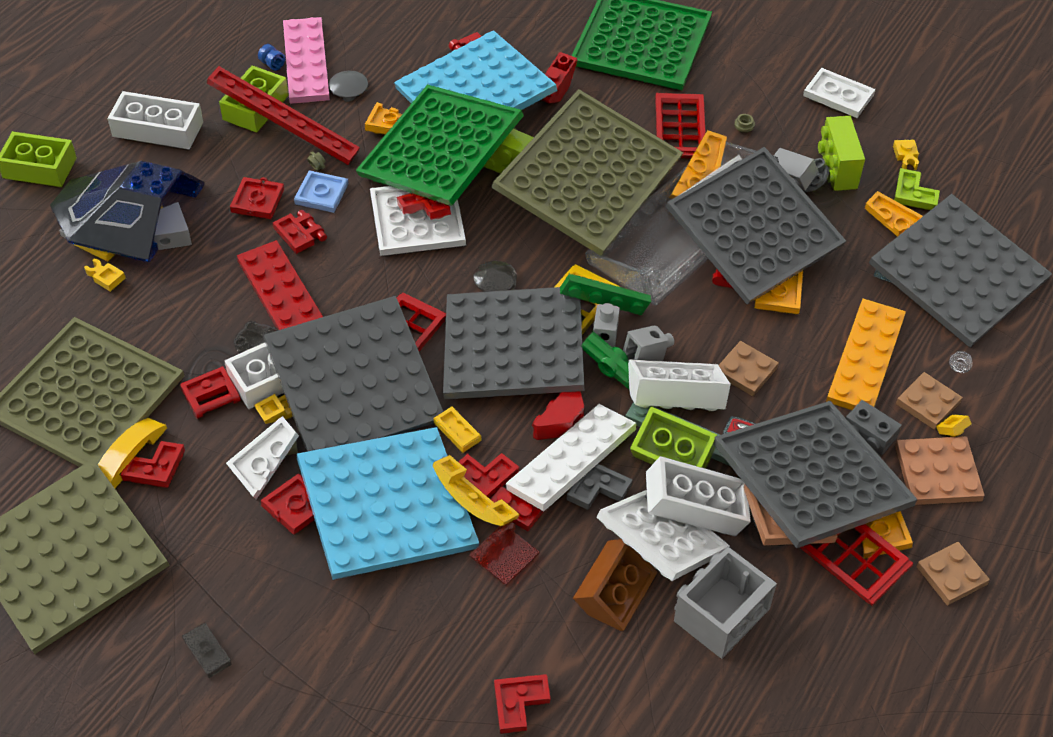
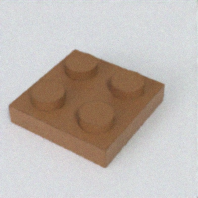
(747, 368)
(929, 400)
(952, 573)

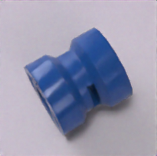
(271, 57)

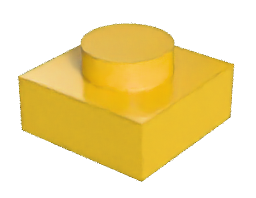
(954, 425)

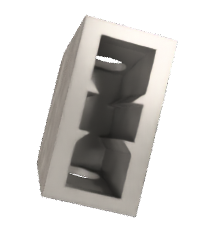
(172, 228)
(607, 322)
(647, 344)

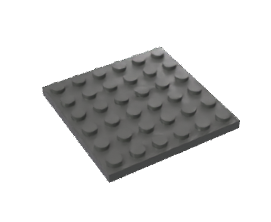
(755, 224)
(960, 269)
(512, 343)
(353, 376)
(814, 473)

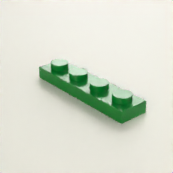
(603, 293)

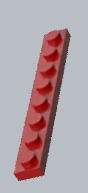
(283, 115)

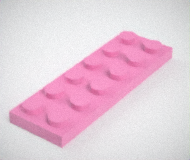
(305, 60)

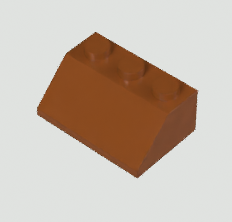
(615, 584)

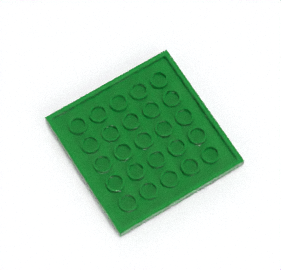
(643, 40)
(440, 144)

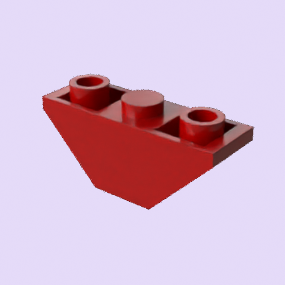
(561, 74)
(559, 416)

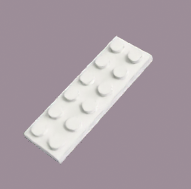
(571, 457)

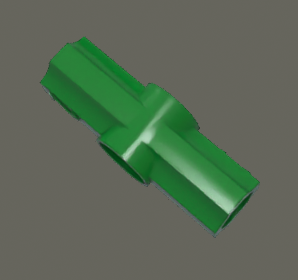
(611, 361)

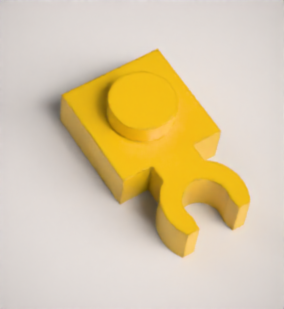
(906, 151)
(105, 276)

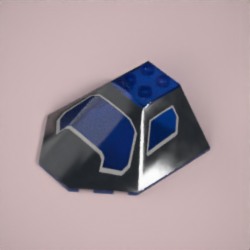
(120, 207)

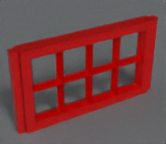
(690, 99)
(426, 310)
(885, 580)

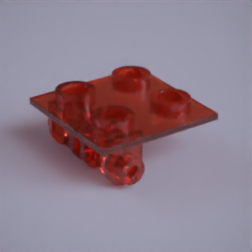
(504, 553)

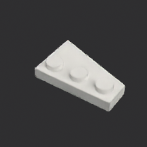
(262, 456)

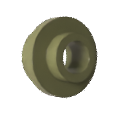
(744, 123)
(316, 160)

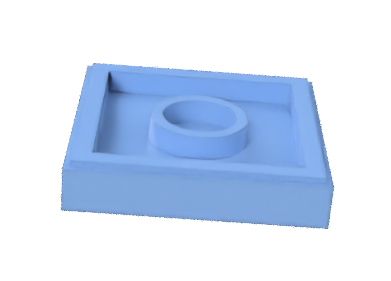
(321, 191)

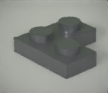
(599, 481)

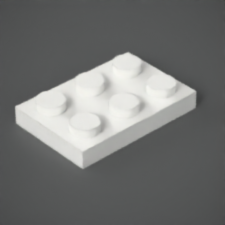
(839, 92)

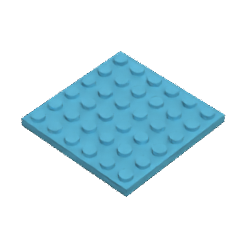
(484, 70)
(384, 503)

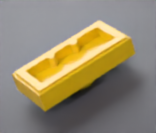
(457, 429)

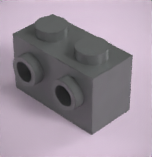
(874, 426)

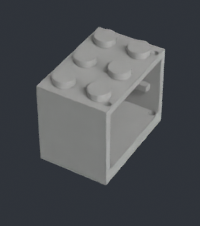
(724, 601)

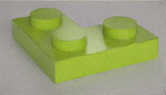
(911, 194)

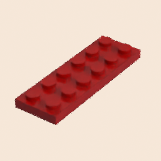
(278, 286)

